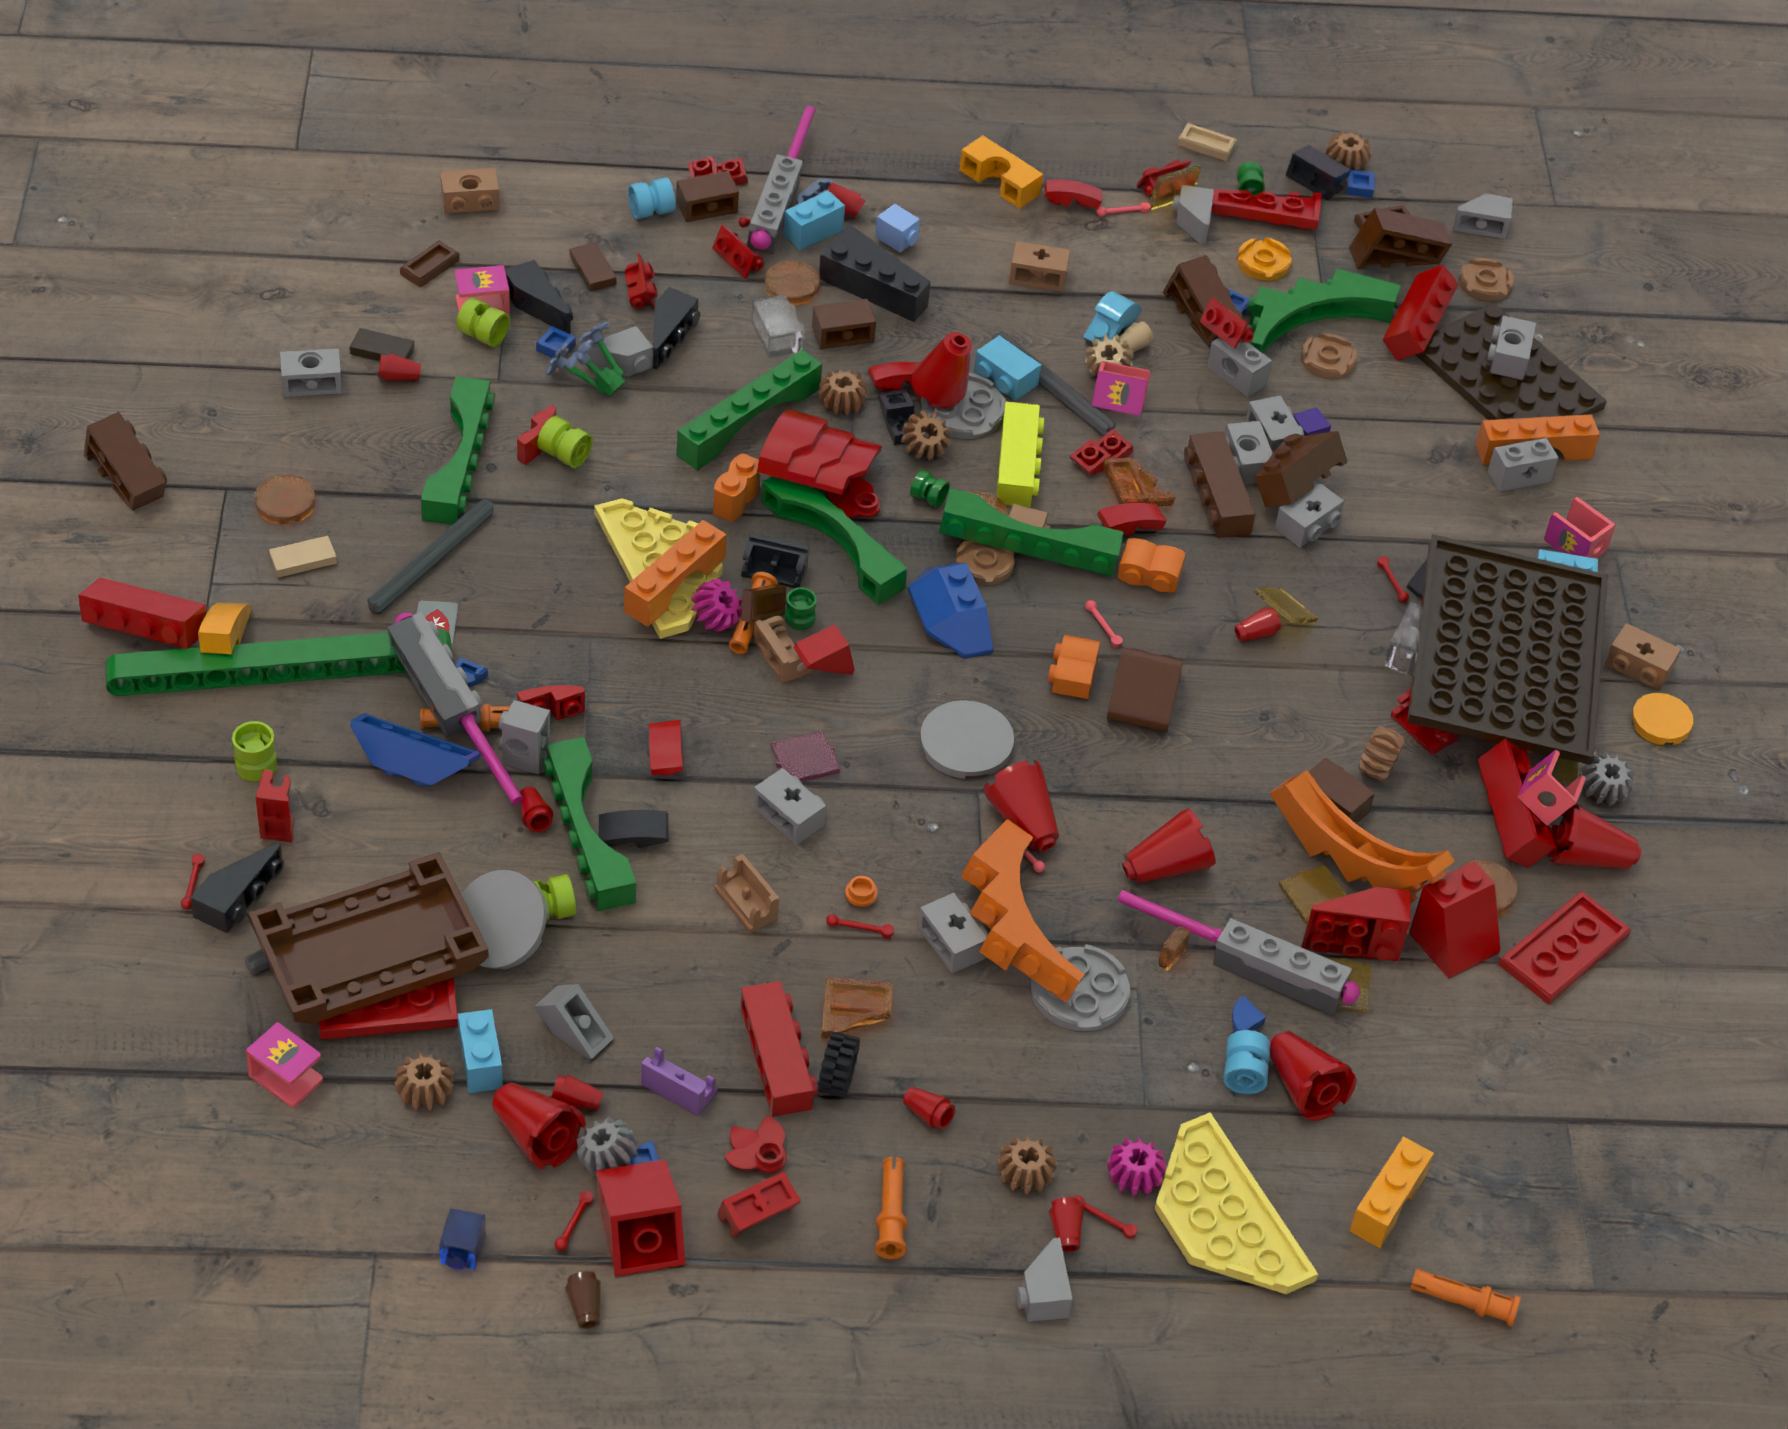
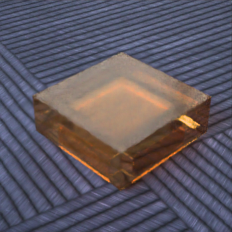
(1174, 948)

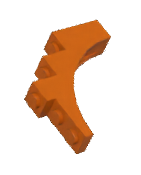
(1354, 850)
(1002, 908)

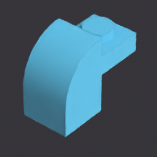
(1112, 316)

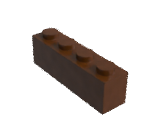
(1219, 484)

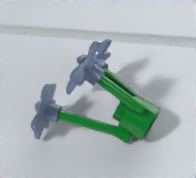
(608, 380)

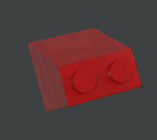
(1458, 920)
(641, 1217)

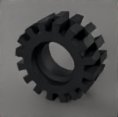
(838, 1064)

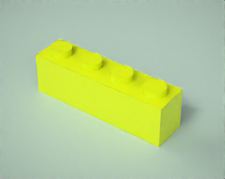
(1018, 454)

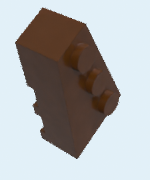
(1399, 238)
(1192, 289)
(125, 460)
(1297, 464)

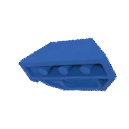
(952, 609)
(409, 752)

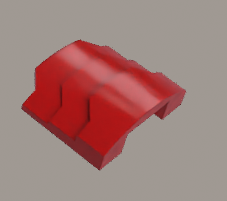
(814, 454)

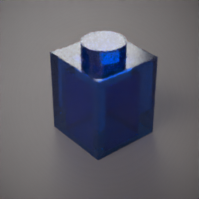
(462, 1239)

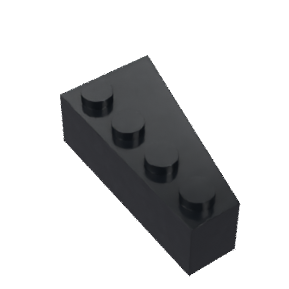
(874, 274)

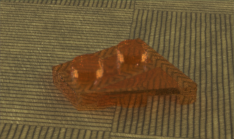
(1134, 484)
(854, 1004)

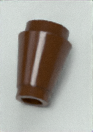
(584, 1297)

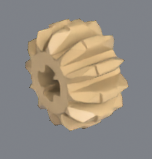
(1108, 348)

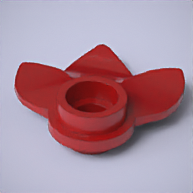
(857, 500)
(753, 1146)

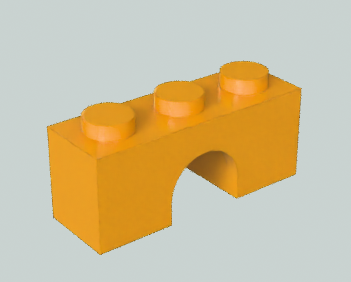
(1018, 179)
(1390, 1190)

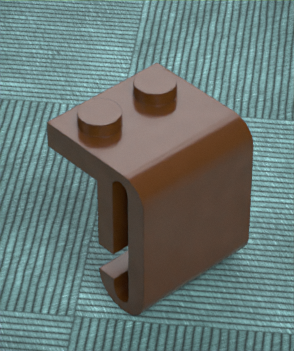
(1144, 689)

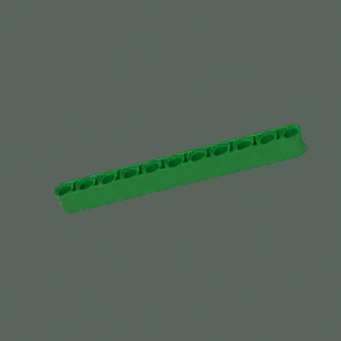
(254, 664)

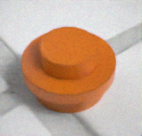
(861, 891)

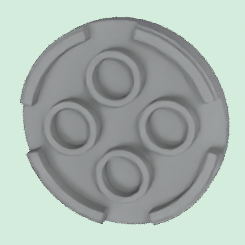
(976, 414)
(966, 739)
(509, 916)
(1098, 998)

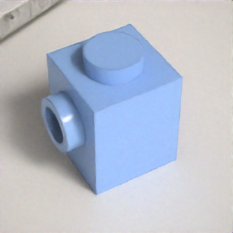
(897, 228)

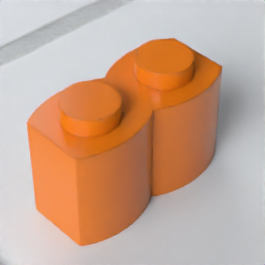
(736, 487)
(1151, 565)
(1075, 666)

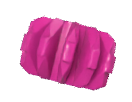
(717, 605)
(1136, 1166)

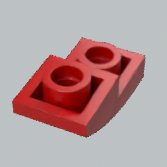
(708, 166)
(1065, 191)
(891, 375)
(527, 443)
(1093, 454)
(1130, 515)
(560, 699)
(666, 748)

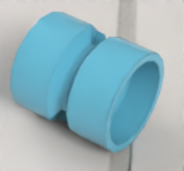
(655, 197)
(1247, 1062)

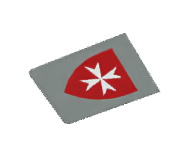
(441, 613)

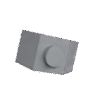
(1194, 211)
(1484, 216)
(628, 348)
(574, 1020)
(1046, 1286)

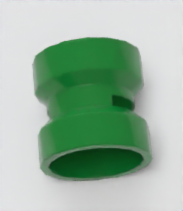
(1250, 178)
(929, 488)
(800, 608)

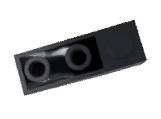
(536, 296)
(672, 320)
(231, 890)

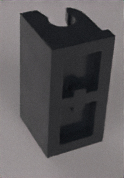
(1317, 171)
(778, 557)

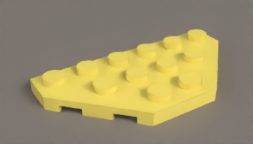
(638, 541)
(1224, 1215)

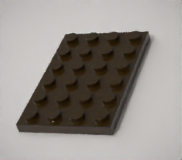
(1548, 388)

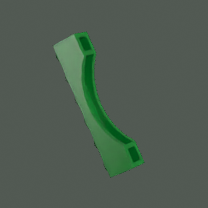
(711, 431)
(446, 490)
(1085, 548)
(877, 570)
(606, 871)

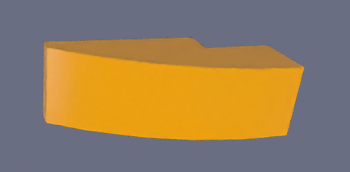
(223, 627)

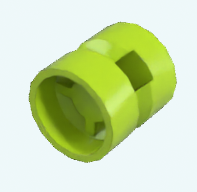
(483, 322)
(564, 442)
(254, 750)
(559, 896)

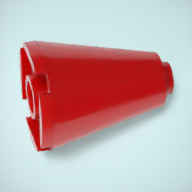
(944, 372)
(1024, 800)
(1592, 842)
(1170, 851)
(1311, 1075)
(539, 1124)

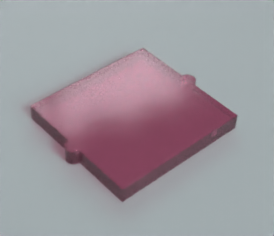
(806, 756)

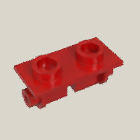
(1151, 175)
(736, 252)
(640, 284)
(1226, 324)

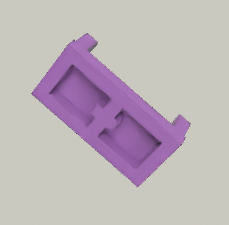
(677, 1083)

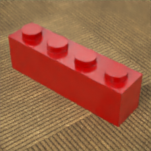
(1420, 312)
(142, 612)
(1521, 831)
(777, 1048)

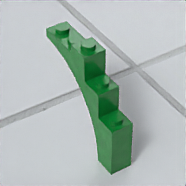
(1310, 301)

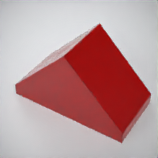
(826, 651)

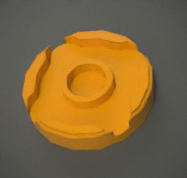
(1264, 259)
(1662, 718)

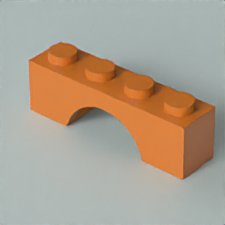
(1572, 435)
(653, 589)

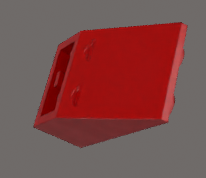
(1360, 924)

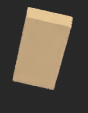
(1207, 142)
(302, 556)

